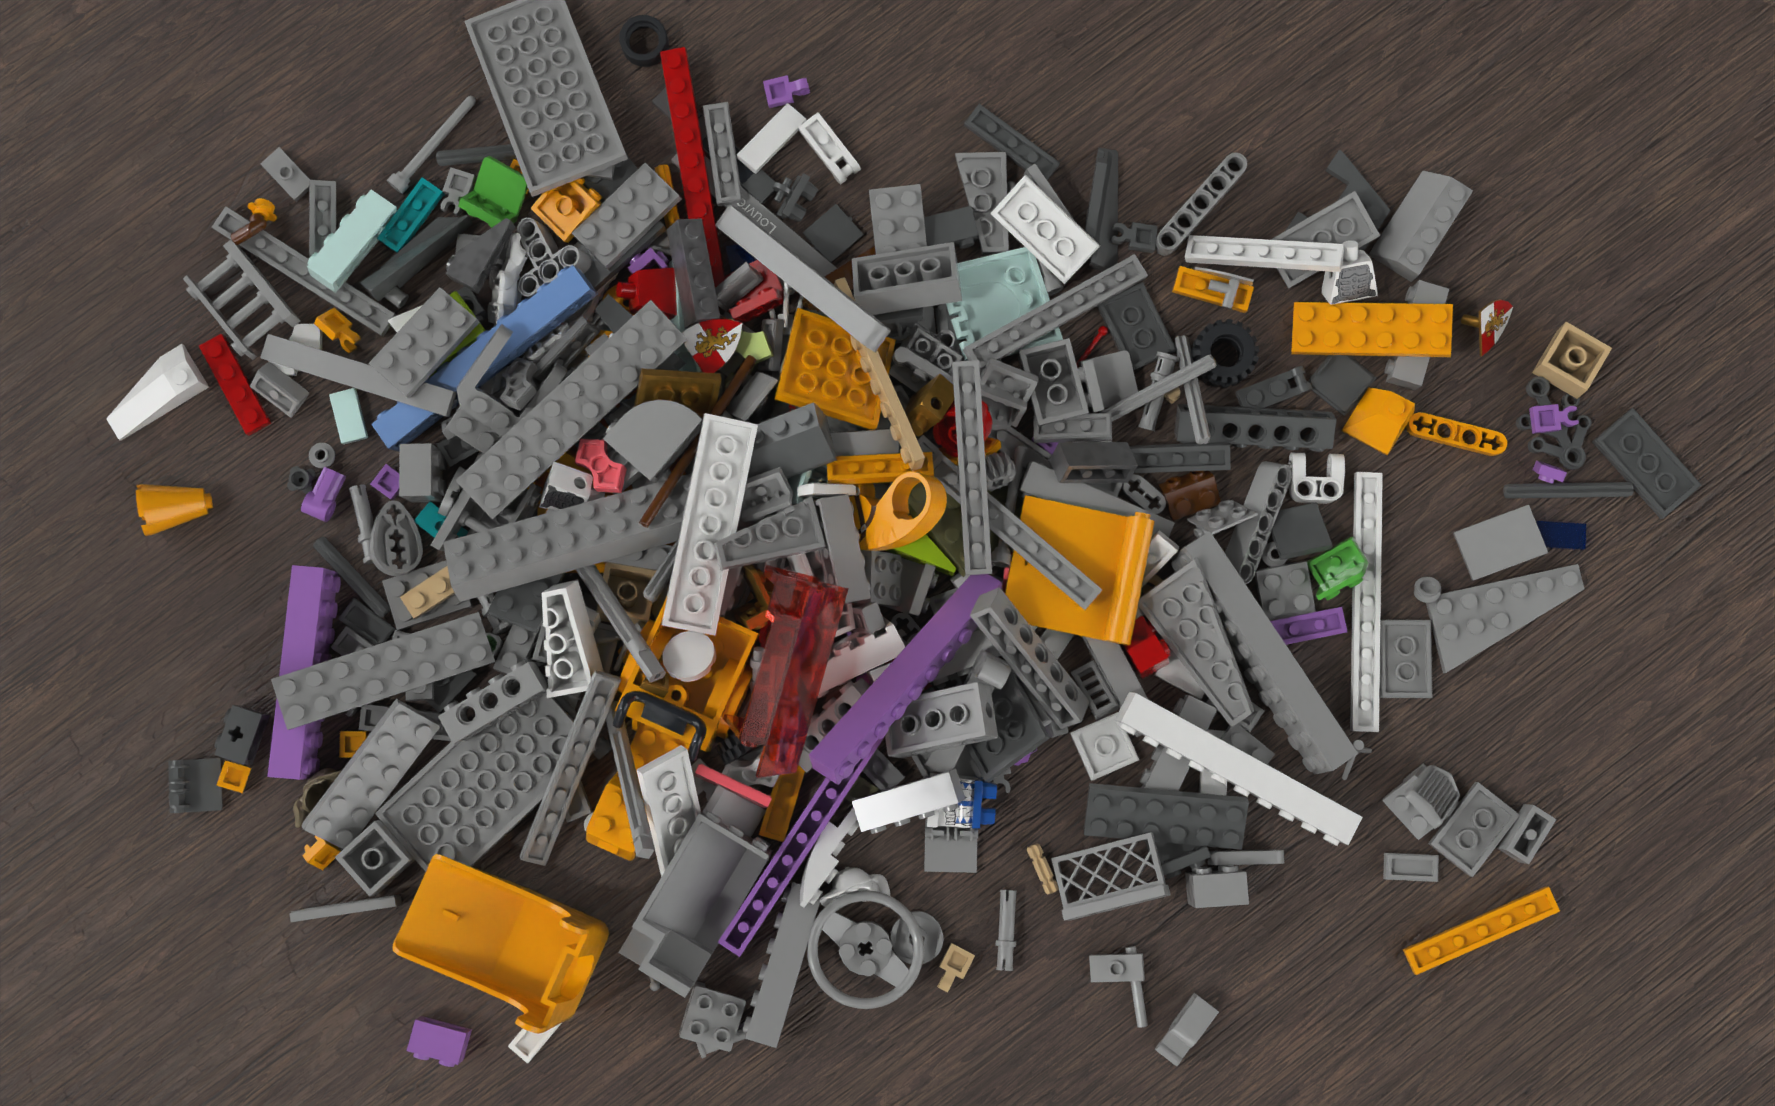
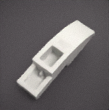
(821, 863)

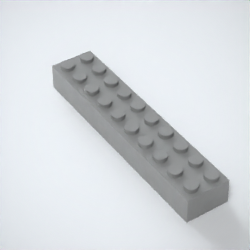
(570, 410)
(563, 540)
(1269, 662)

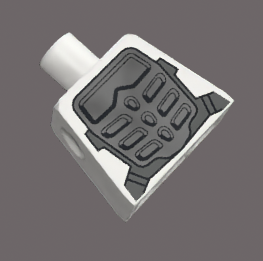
(1355, 279)
(567, 488)

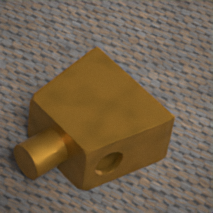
(919, 409)

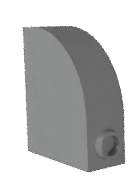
(654, 435)

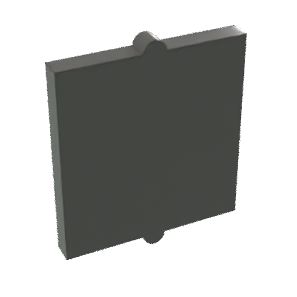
(833, 233)

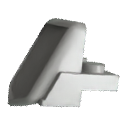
(1006, 392)
(1424, 799)

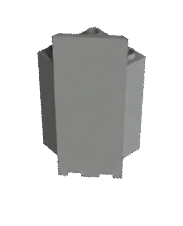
(699, 892)

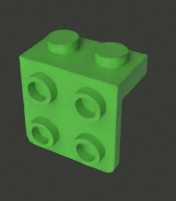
(496, 194)
(1338, 568)

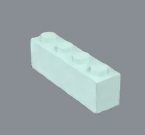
(351, 241)

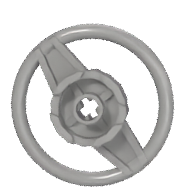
(880, 961)

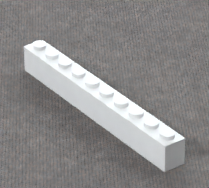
(1238, 768)

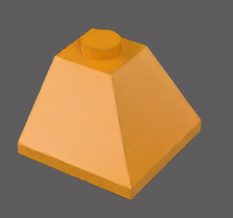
(1379, 419)

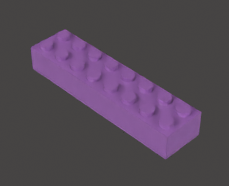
(305, 644)

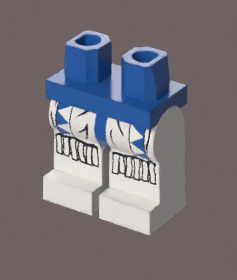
(970, 810)

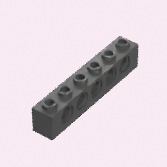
(1319, 439)

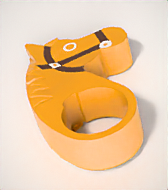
(886, 522)

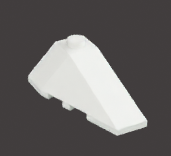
(162, 388)

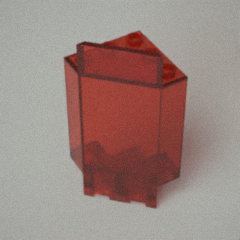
(791, 668)

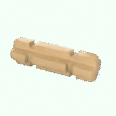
(1042, 868)

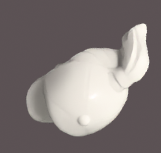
(854, 880)

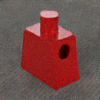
(652, 285)

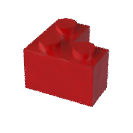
(1146, 650)

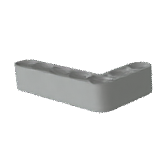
(987, 670)

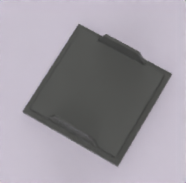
(1341, 382)

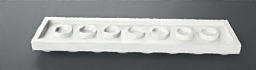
(709, 516)

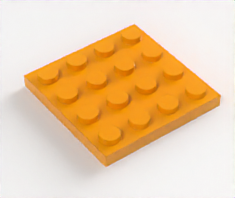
(828, 371)

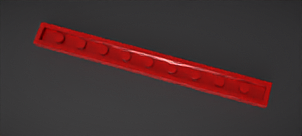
(691, 152)

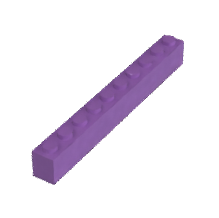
(900, 682)
(788, 859)

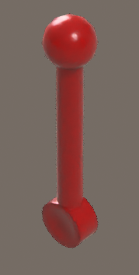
(1103, 330)

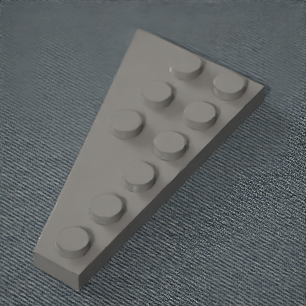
(1481, 615)
(1191, 626)

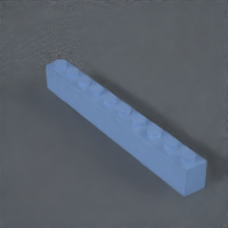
(529, 324)

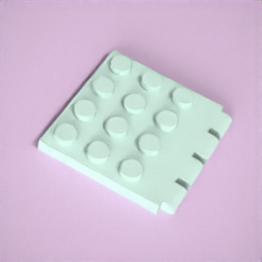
(996, 293)

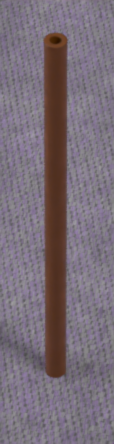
(691, 451)

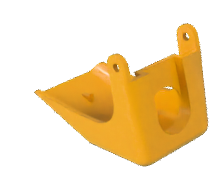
(502, 941)

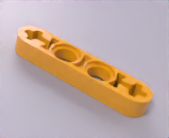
(1456, 432)

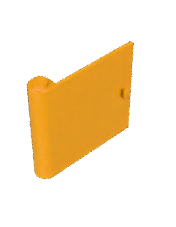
(1104, 548)

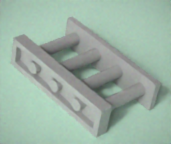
(265, 295)
(461, 515)

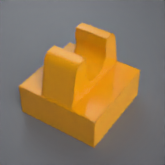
(321, 853)

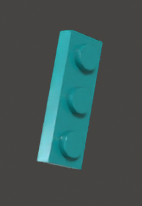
(410, 215)

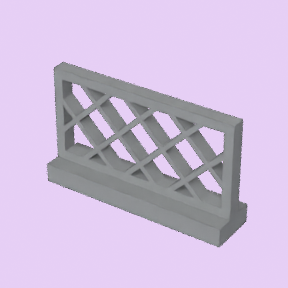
(1116, 899)

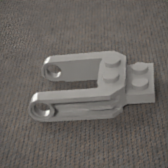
(483, 418)

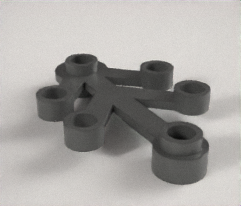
(1566, 445)

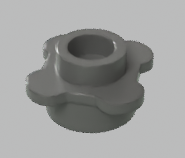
(297, 473)

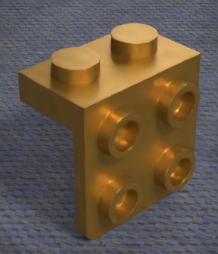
(754, 612)

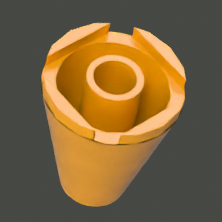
(170, 506)

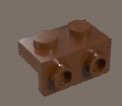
(1190, 493)

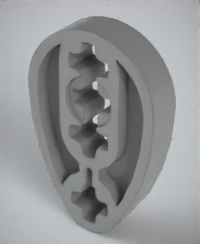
(381, 544)

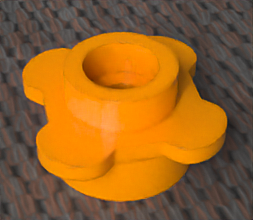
(263, 207)

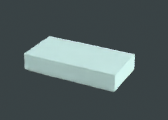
(348, 416)

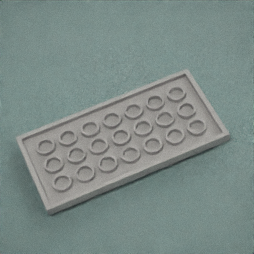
(545, 92)
(480, 786)

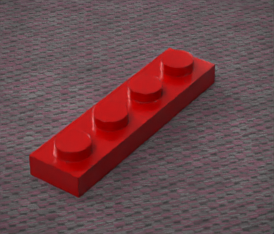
(235, 384)

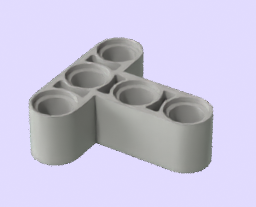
(552, 259)

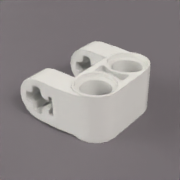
(1316, 485)

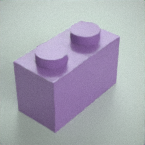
(438, 1041)

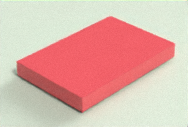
(747, 792)

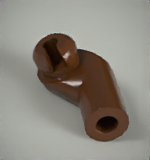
(256, 225)

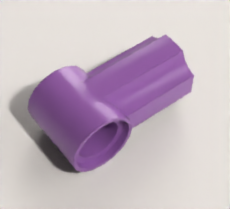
(321, 501)

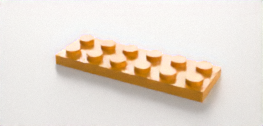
(1372, 329)

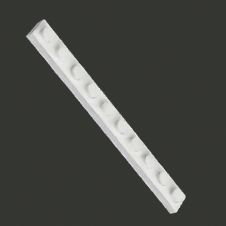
(1366, 604)

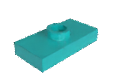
(432, 521)

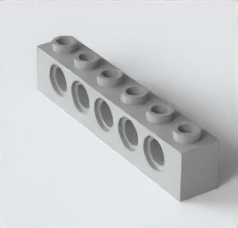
(1029, 658)

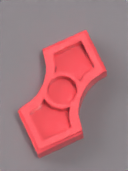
(607, 475)

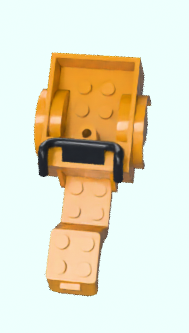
(686, 717)

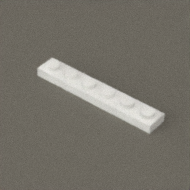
(1265, 253)

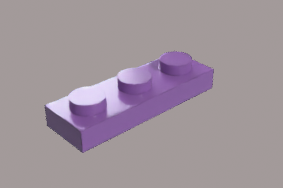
(1311, 625)

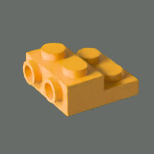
(567, 207)

